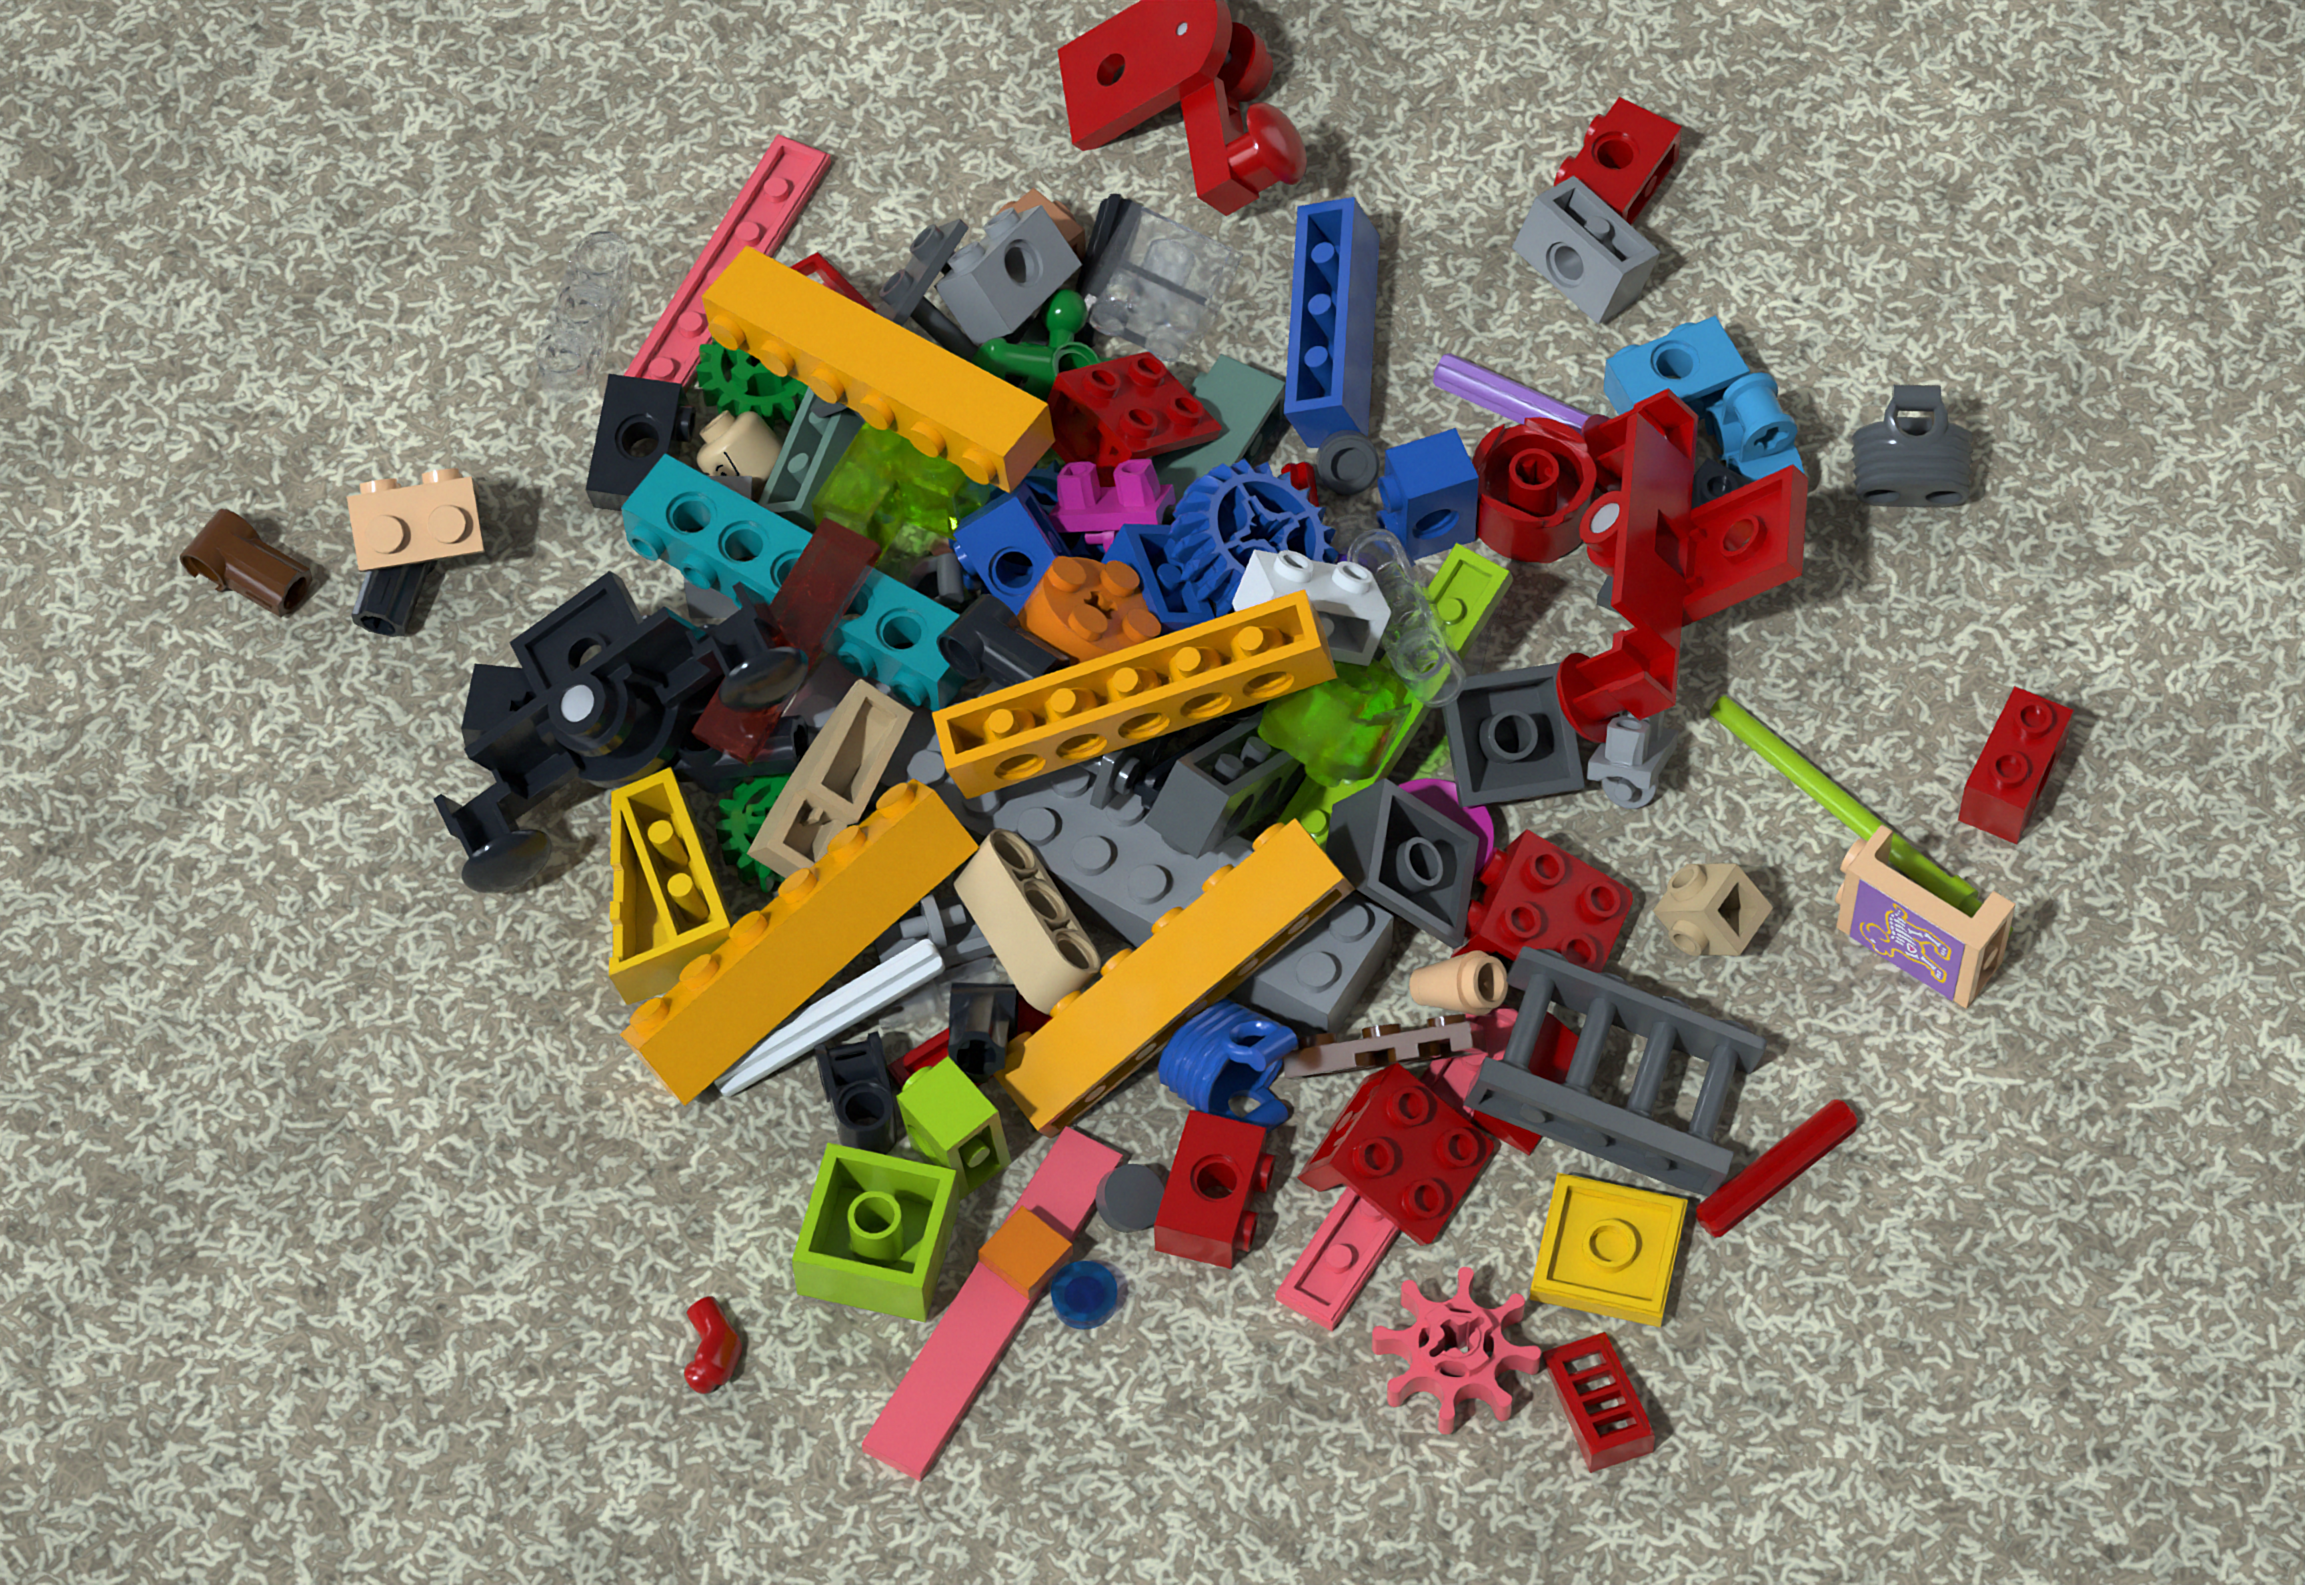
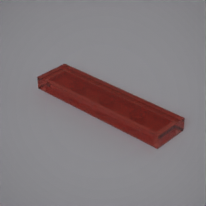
(807, 614)

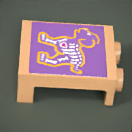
(1918, 928)

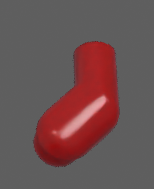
(718, 1350)

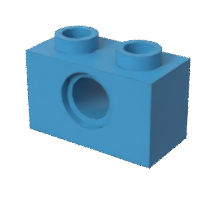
(1693, 351)

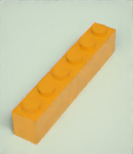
(878, 370)
(798, 939)
(1171, 977)

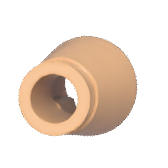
(1463, 984)

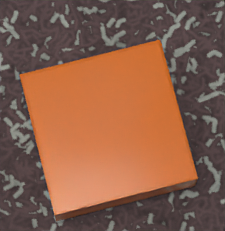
(1025, 1252)

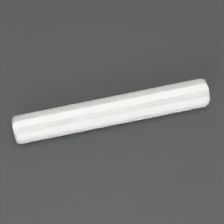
(834, 1015)

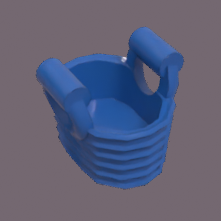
(1225, 1056)

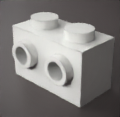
(1341, 593)

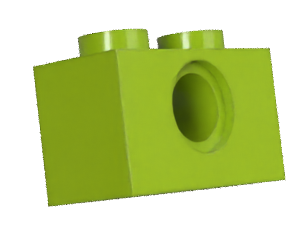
(953, 1125)

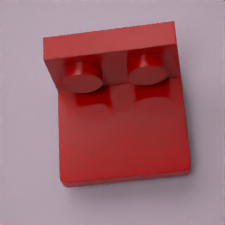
(1124, 414)
(1400, 1152)

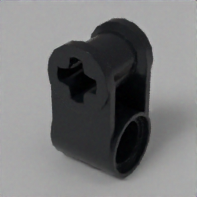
(858, 1087)

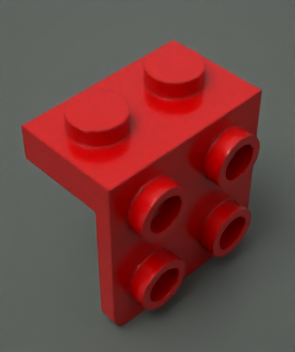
(1545, 901)

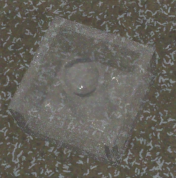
(1159, 284)

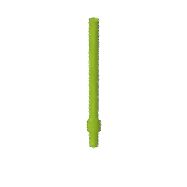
(1861, 821)

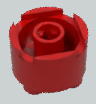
(1533, 489)

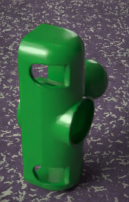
(1062, 316)

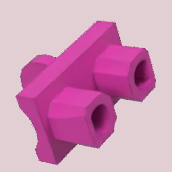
(1103, 510)

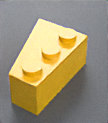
(664, 888)

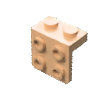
(415, 522)

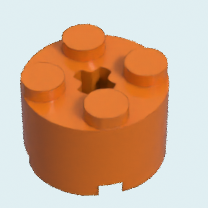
(1088, 609)

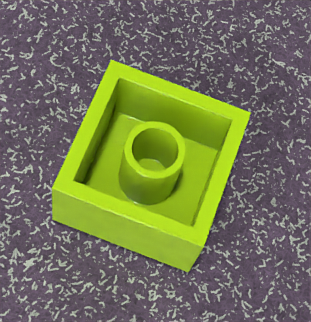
(876, 1232)

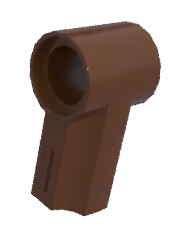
(237, 558)

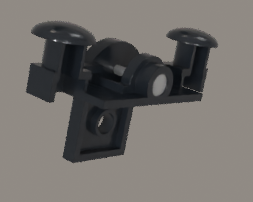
(608, 717)

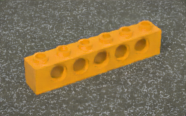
(1134, 694)

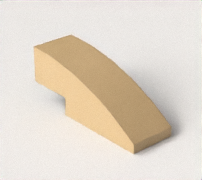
(831, 780)

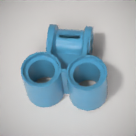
(1753, 428)

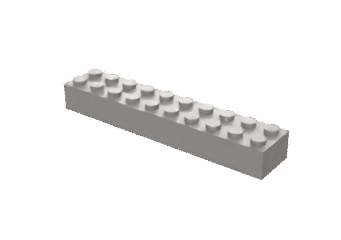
(1121, 870)

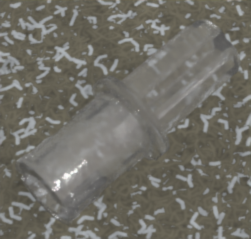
(934, 995)

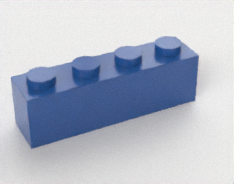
(1331, 320)

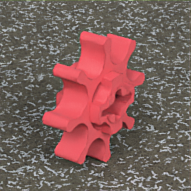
(1451, 1373)

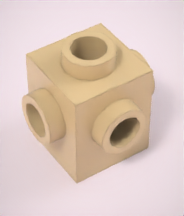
(1712, 909)

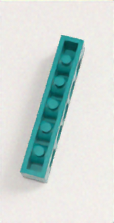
(734, 527)

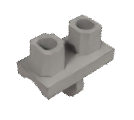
(1632, 758)
(944, 924)

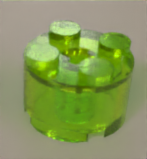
(1339, 724)

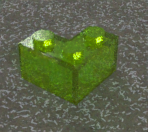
(890, 483)

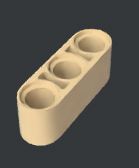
(1026, 920)

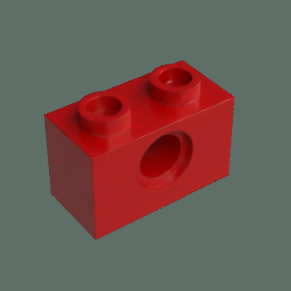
(1633, 142)
(2015, 765)
(1209, 1155)

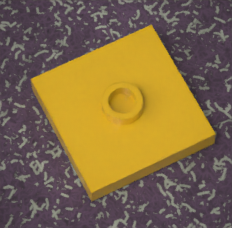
(1608, 1249)

